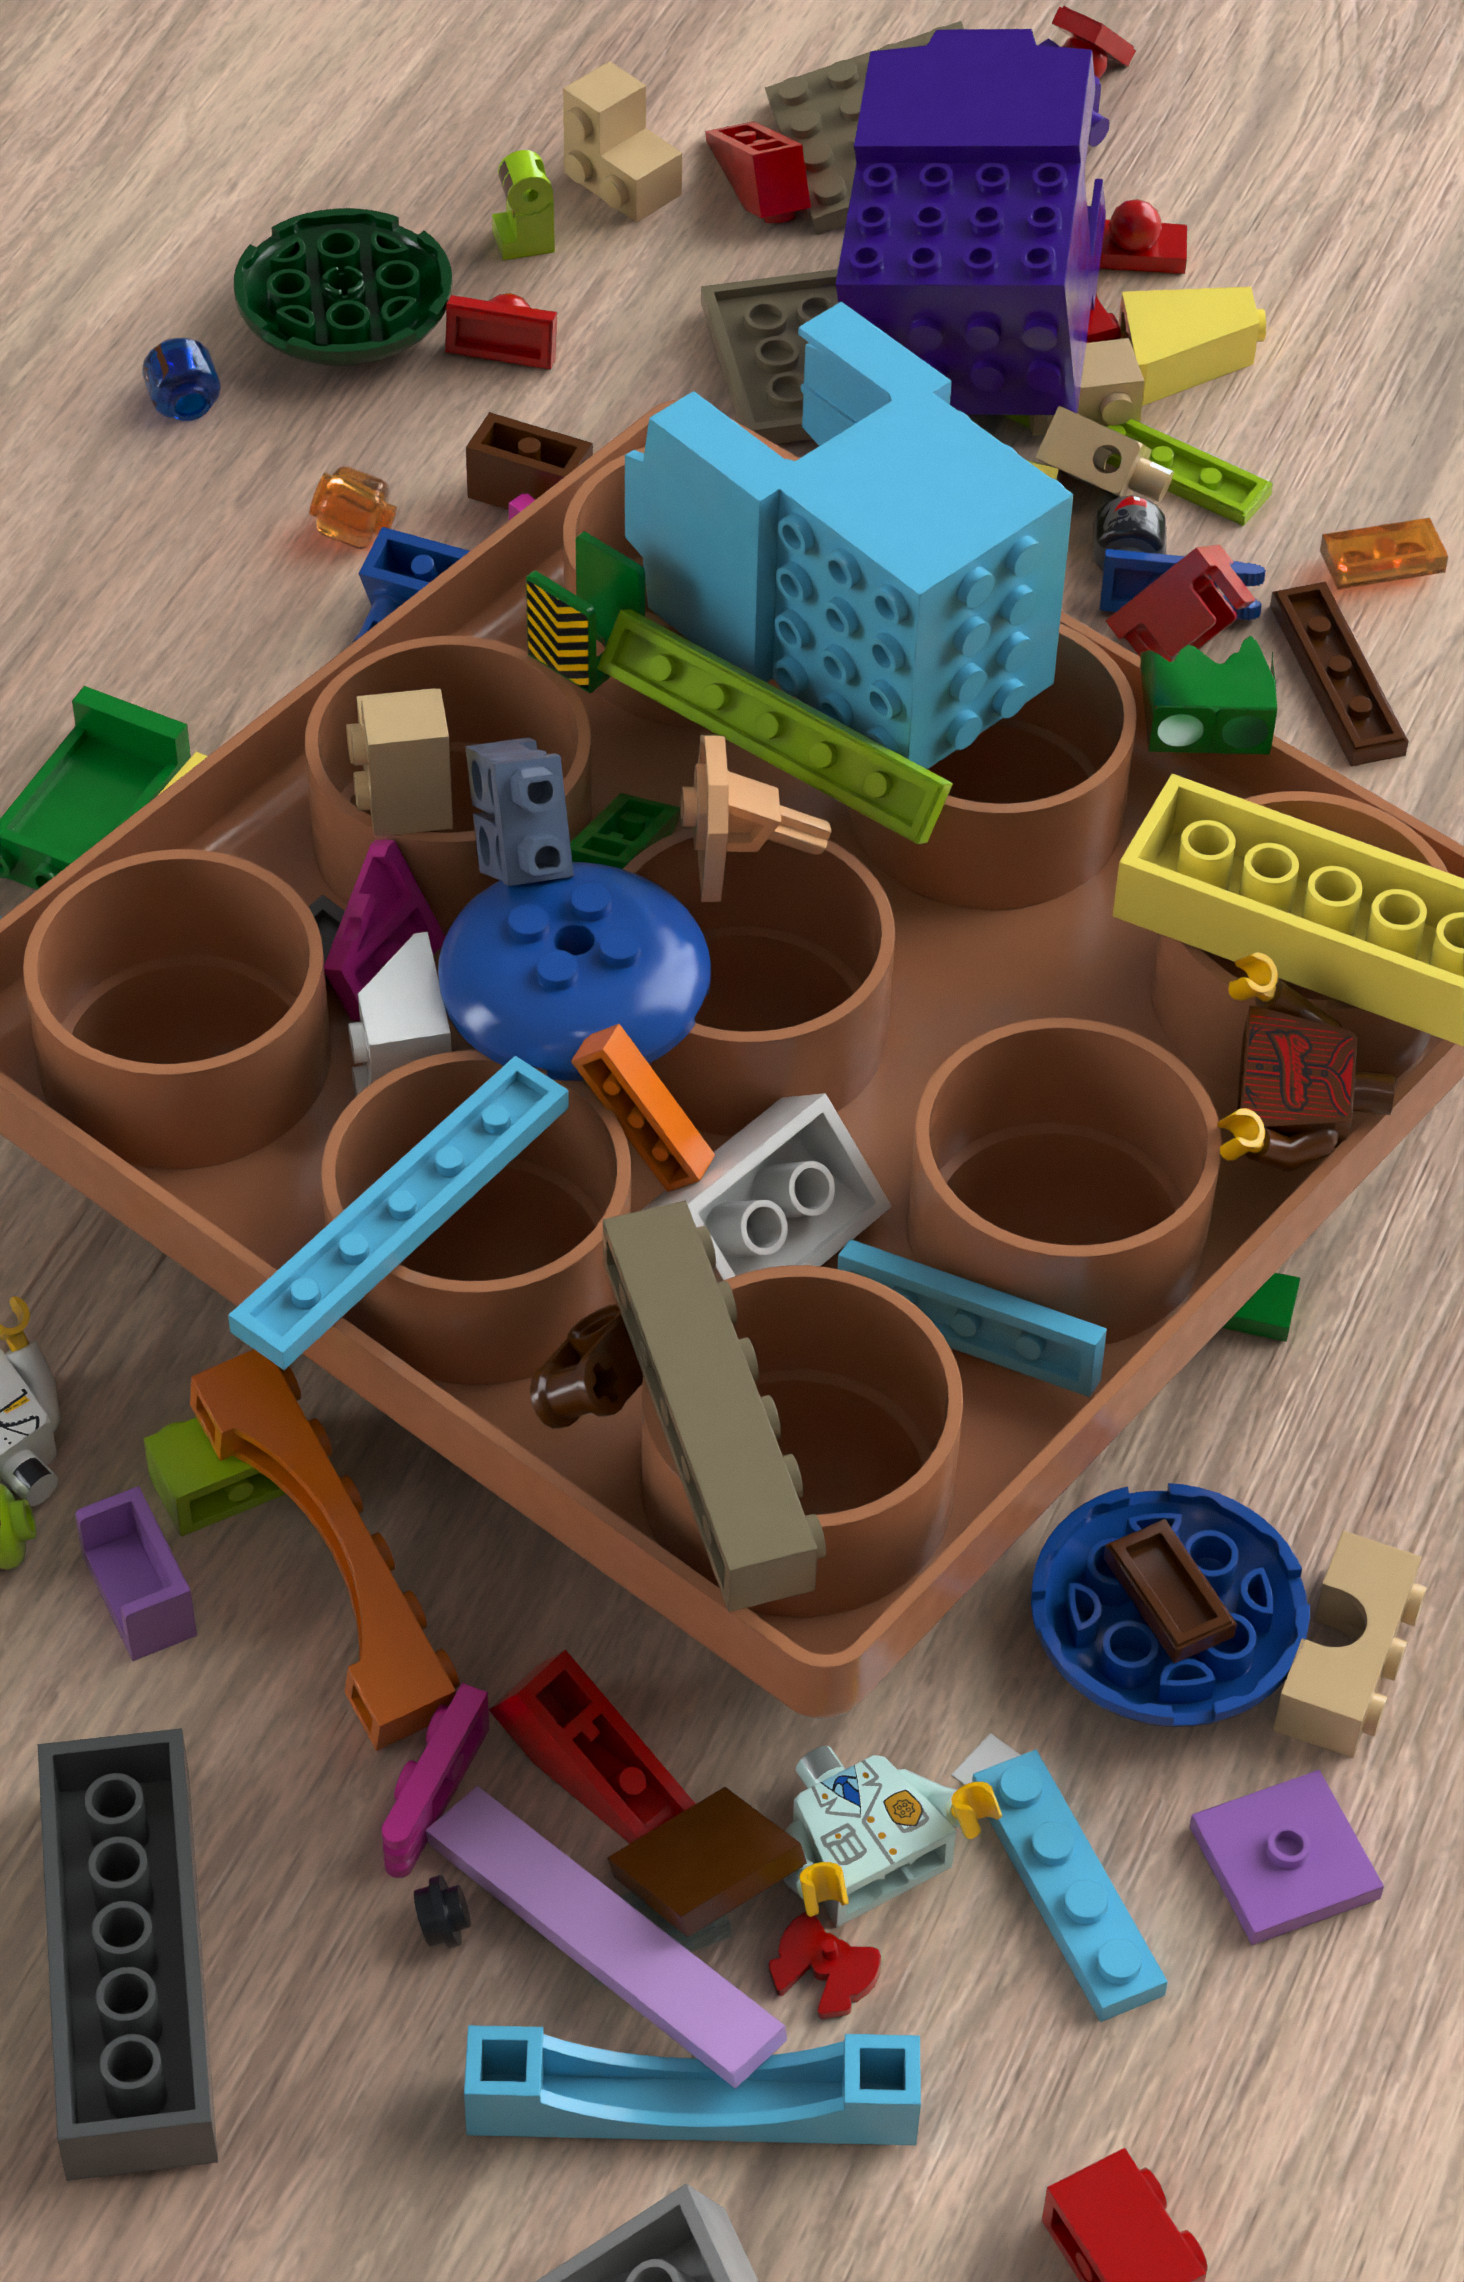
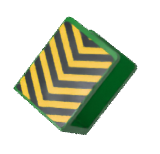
(566, 625)

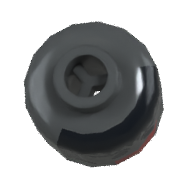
(1129, 525)

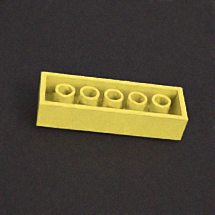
(1306, 897)

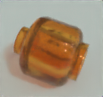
(352, 507)

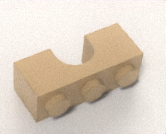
(1334, 1689)

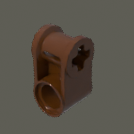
(588, 1372)

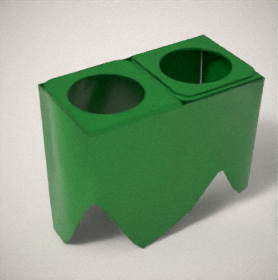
(1209, 703)

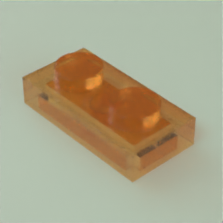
(1383, 553)

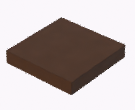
(707, 1861)

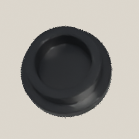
(442, 1912)

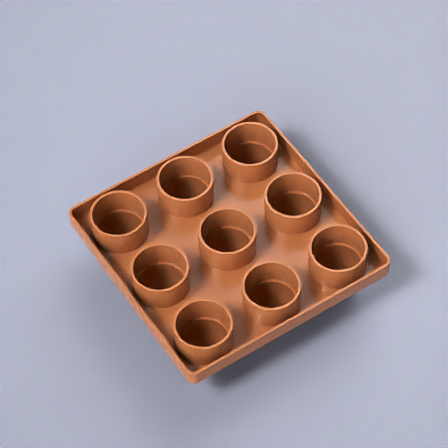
(964, 1001)

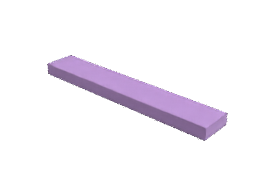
(607, 1937)

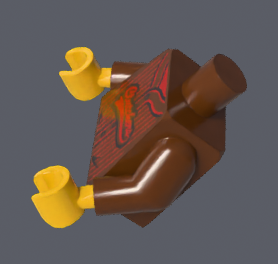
(1295, 1076)

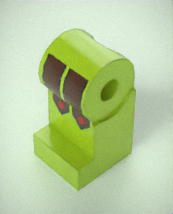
(529, 216)

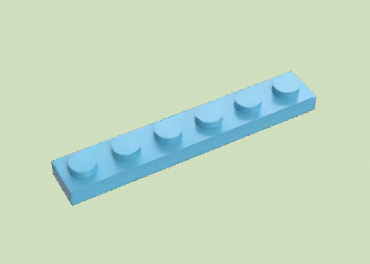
(398, 1212)

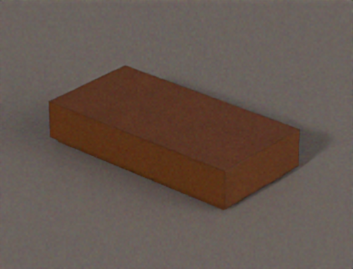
(1169, 1591)

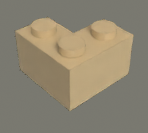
(613, 149)
(404, 761)

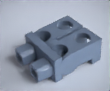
(525, 814)

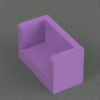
(136, 1573)

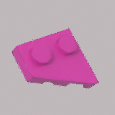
(377, 922)

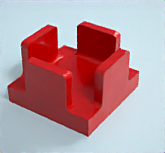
(1183, 605)

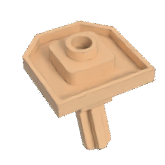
(738, 816)

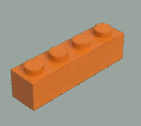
(643, 1107)

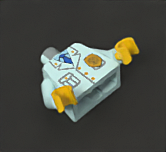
(875, 1831)

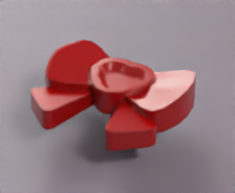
(846, 1968)

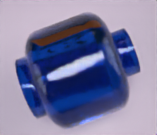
(181, 378)

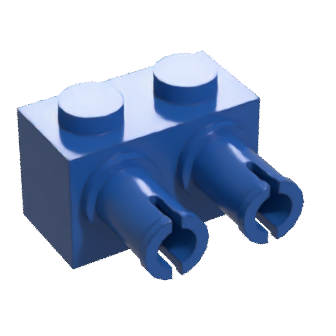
(399, 569)

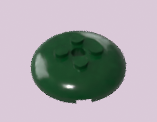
(343, 286)

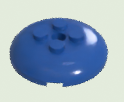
(570, 956)
(1108, 1647)

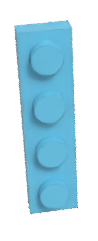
(990, 1321)
(1071, 1888)

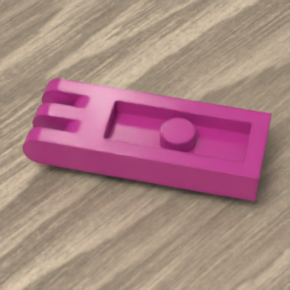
(431, 1782)

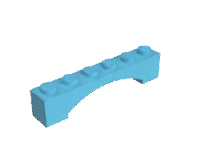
(557, 2088)

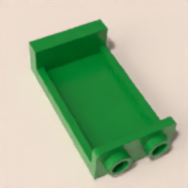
(89, 785)

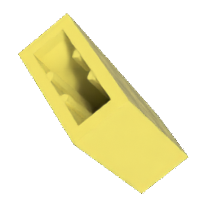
(1190, 335)

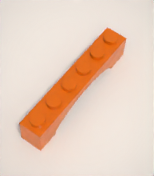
(254, 1415)

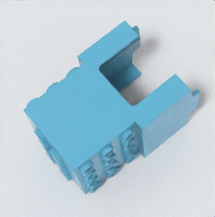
(877, 578)

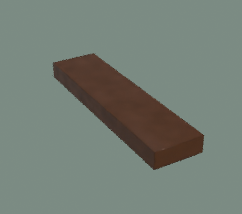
(1339, 674)

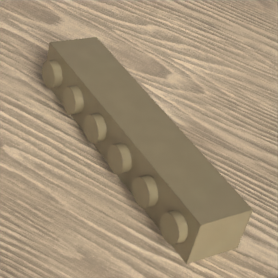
(711, 1407)

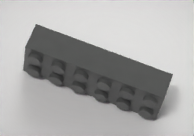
(125, 1956)

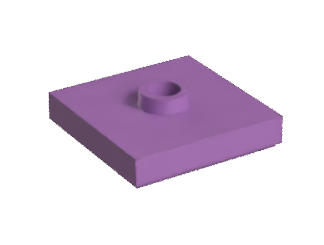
(1286, 1857)

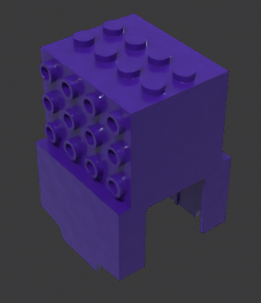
(976, 215)

